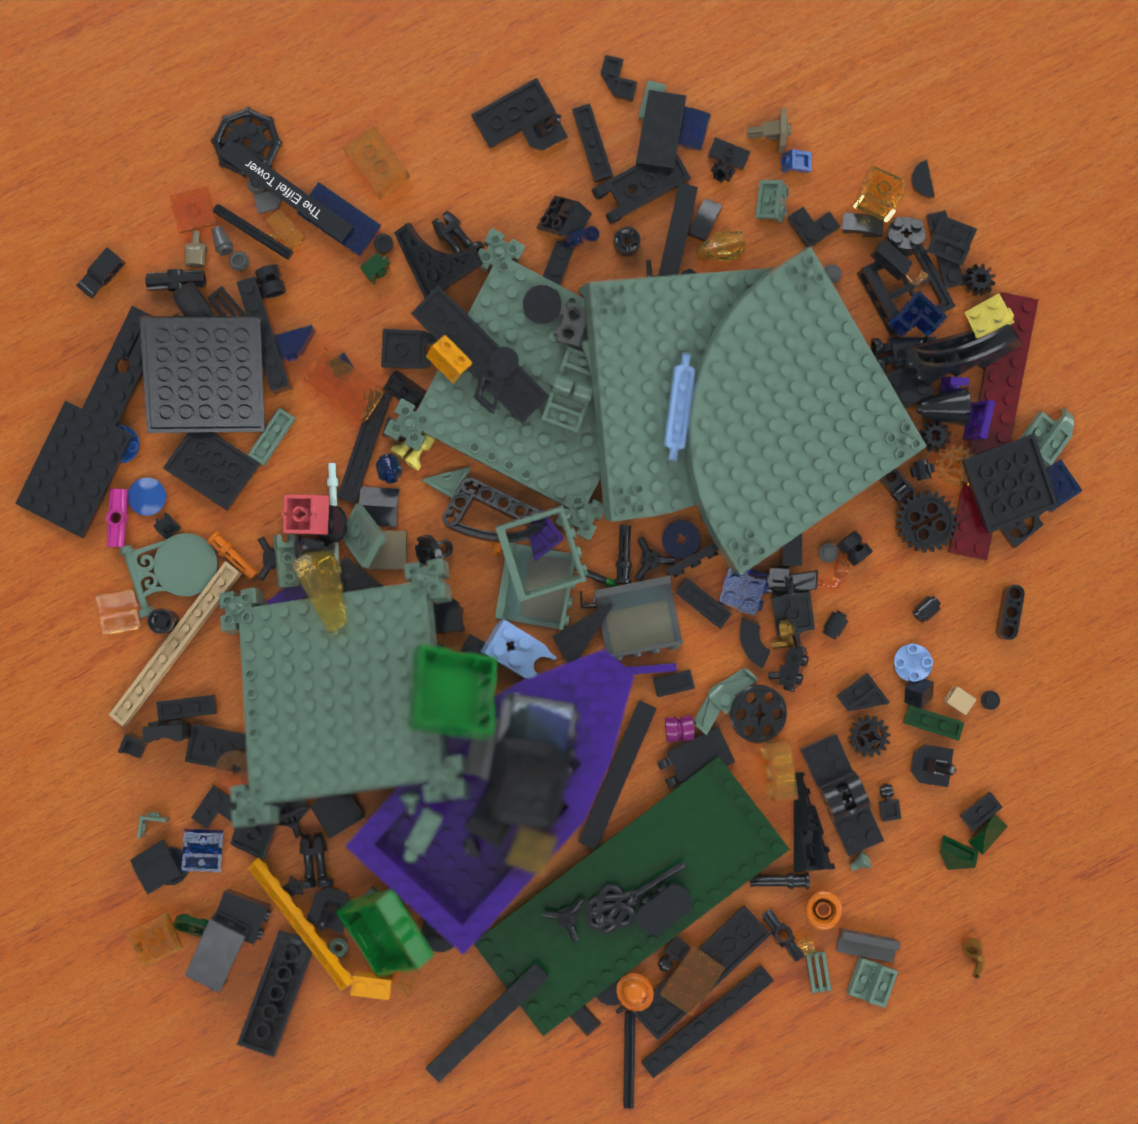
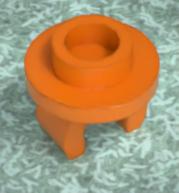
(496, 546)

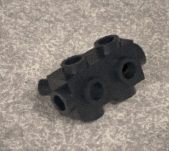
(791, 672)

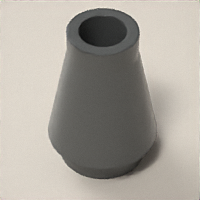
(222, 243)

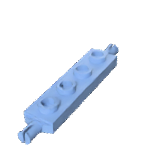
(679, 406)

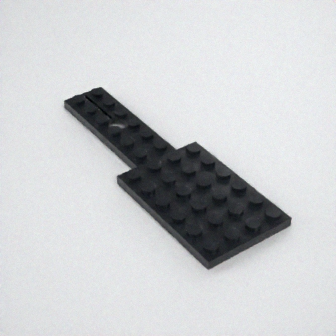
(86, 441)

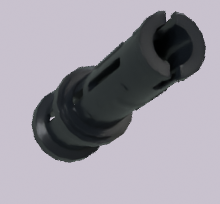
(623, 564)
(790, 881)

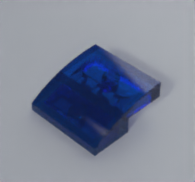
(693, 128)
(202, 850)

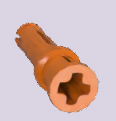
(225, 549)

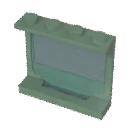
(543, 610)

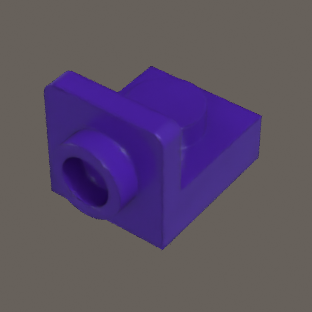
(952, 383)

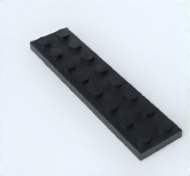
(445, 318)
(728, 946)

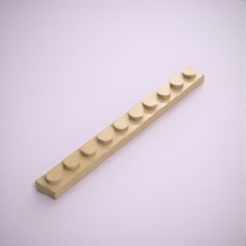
(174, 644)

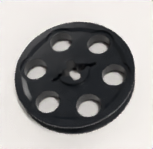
(753, 707)

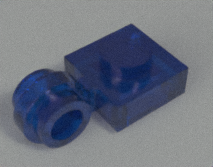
(576, 238)

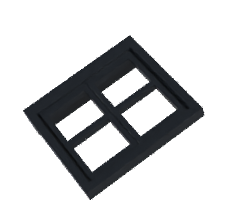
(883, 300)

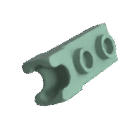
(284, 556)

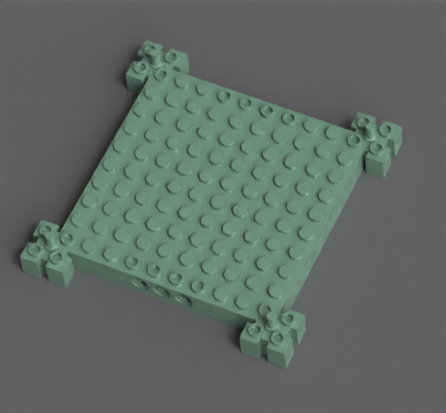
(534, 453)
(336, 705)

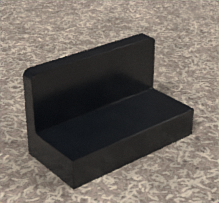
(891, 259)

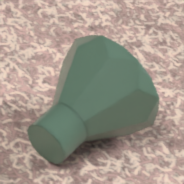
(411, 799)
(861, 861)

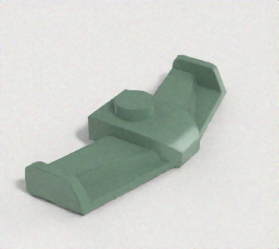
(721, 698)

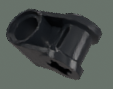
(897, 485)

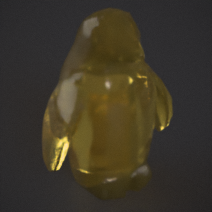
(722, 246)

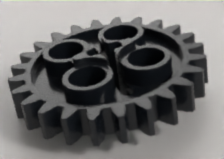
(919, 507)

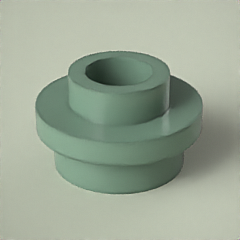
(343, 943)

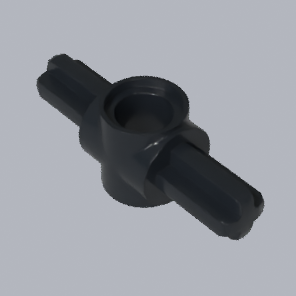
(789, 943)

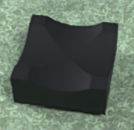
(174, 730)

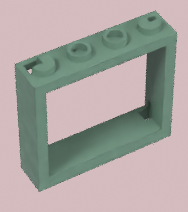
(575, 550)

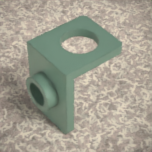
(152, 816)

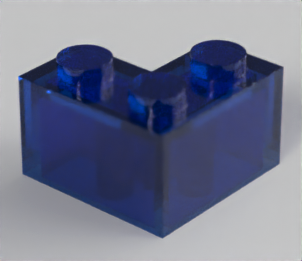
(917, 312)

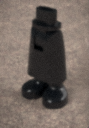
(895, 346)

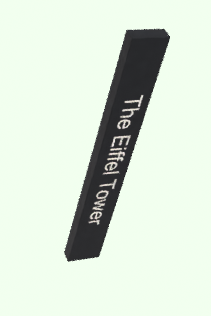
(285, 190)

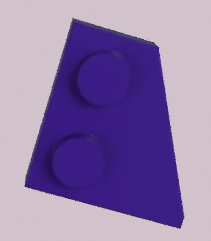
(545, 539)

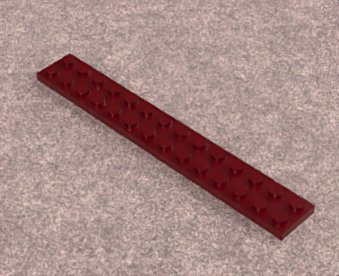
(1001, 384)

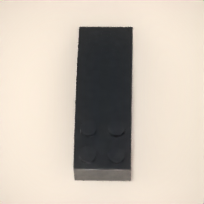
(276, 995)

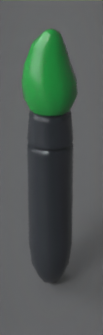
(600, 578)

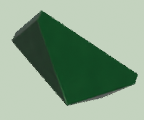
(987, 834)
(957, 854)

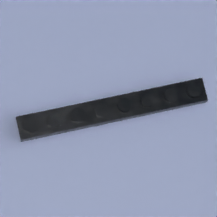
(707, 1021)

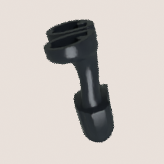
(453, 226)
(323, 879)

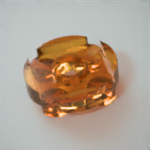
(224, 766)

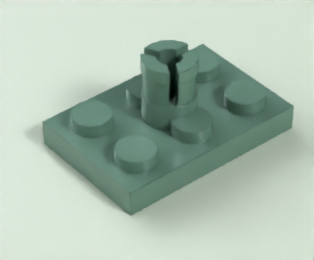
(363, 536)

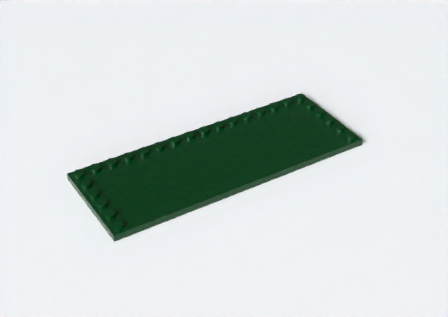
(703, 822)

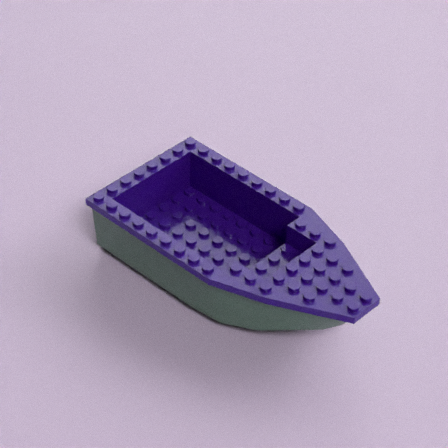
(468, 894)

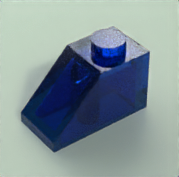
(294, 342)

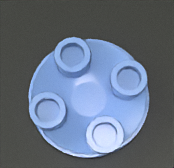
(913, 662)

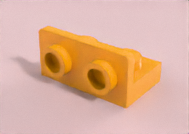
(448, 359)

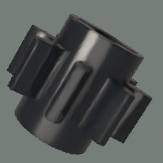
(723, 170)
(922, 470)

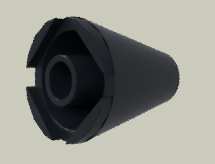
(947, 407)

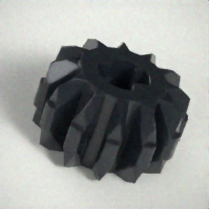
(985, 283)
(939, 442)

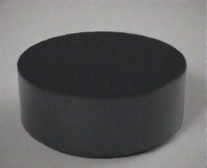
(383, 243)

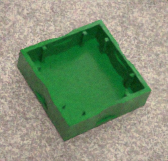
(452, 693)
(385, 933)

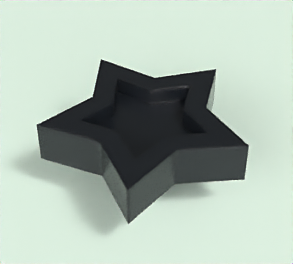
(292, 887)

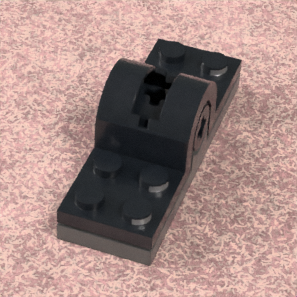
(842, 794)

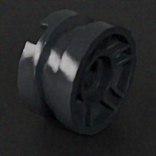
(624, 234)

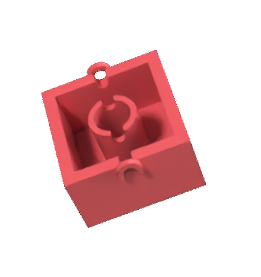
(305, 514)

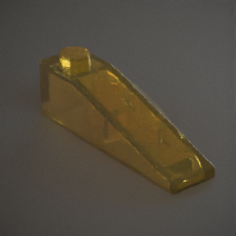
(321, 581)

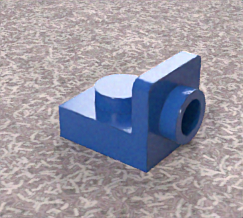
(796, 161)

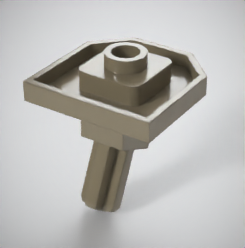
(773, 130)

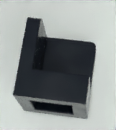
(919, 693)
(132, 745)

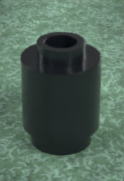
(926, 609)
(835, 624)

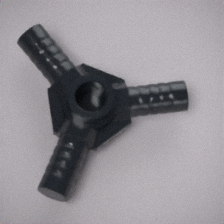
(269, 559)
(650, 559)
(567, 917)

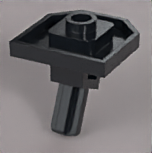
(543, 128)
(933, 765)
(324, 909)

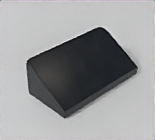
(404, 388)

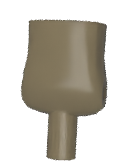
(195, 251)

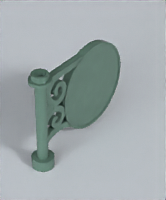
(181, 566)

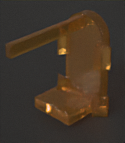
(924, 276)

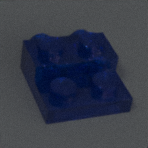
(744, 591)

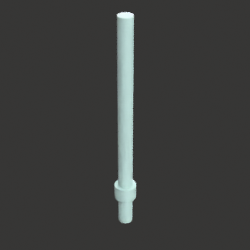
(332, 483)

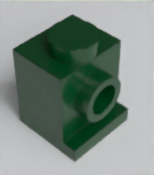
(375, 267)

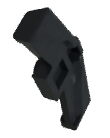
(779, 574)

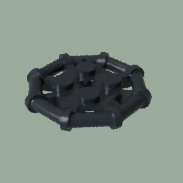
(248, 131)

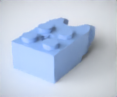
(523, 649)

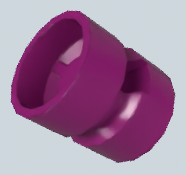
(679, 728)

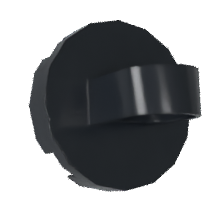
(430, 549)

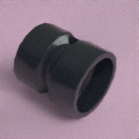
(269, 287)
(853, 541)
(162, 620)

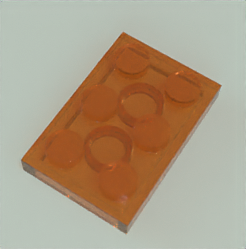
(692, 980)

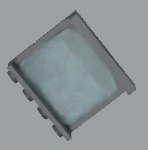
(640, 618)

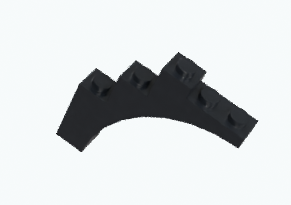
(981, 352)

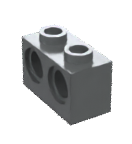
(576, 326)

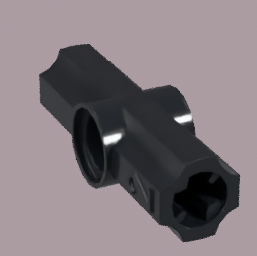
(174, 279)

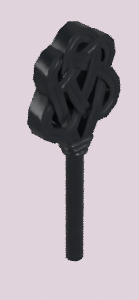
(633, 895)

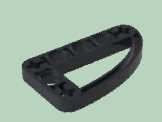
(497, 495)

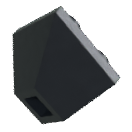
(564, 216)

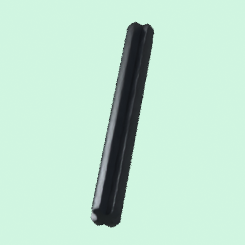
(253, 231)
(629, 1060)

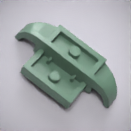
(1051, 434)

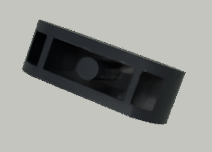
(663, 907)

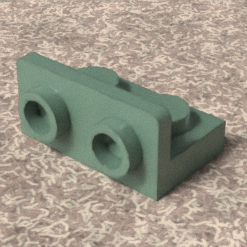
(772, 200)

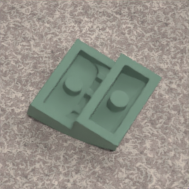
(872, 982)

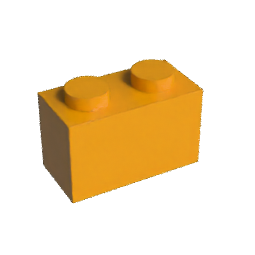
(368, 985)

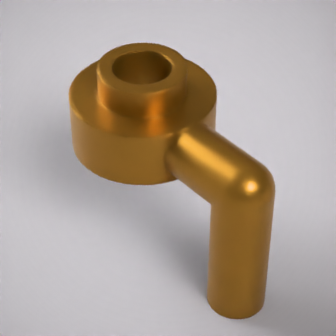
(786, 631)
(973, 948)

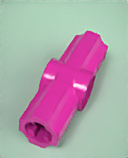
(117, 531)

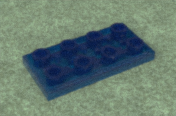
(364, 226)

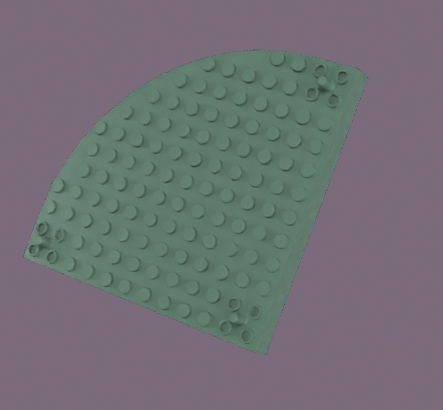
(634, 343)
(788, 414)

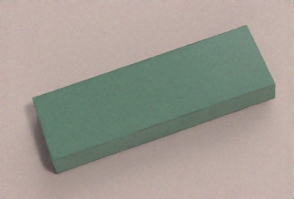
(272, 436)

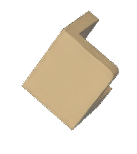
(959, 699)

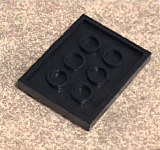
(212, 467)

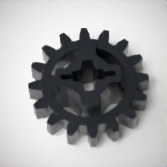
(870, 729)

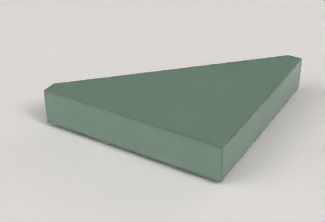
(448, 482)

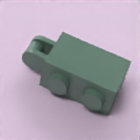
(422, 833)

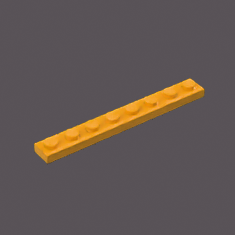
(304, 929)

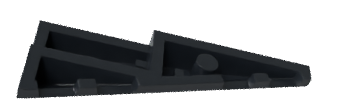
(809, 847)

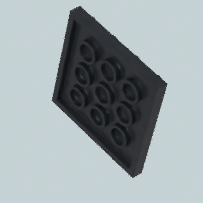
(1010, 483)

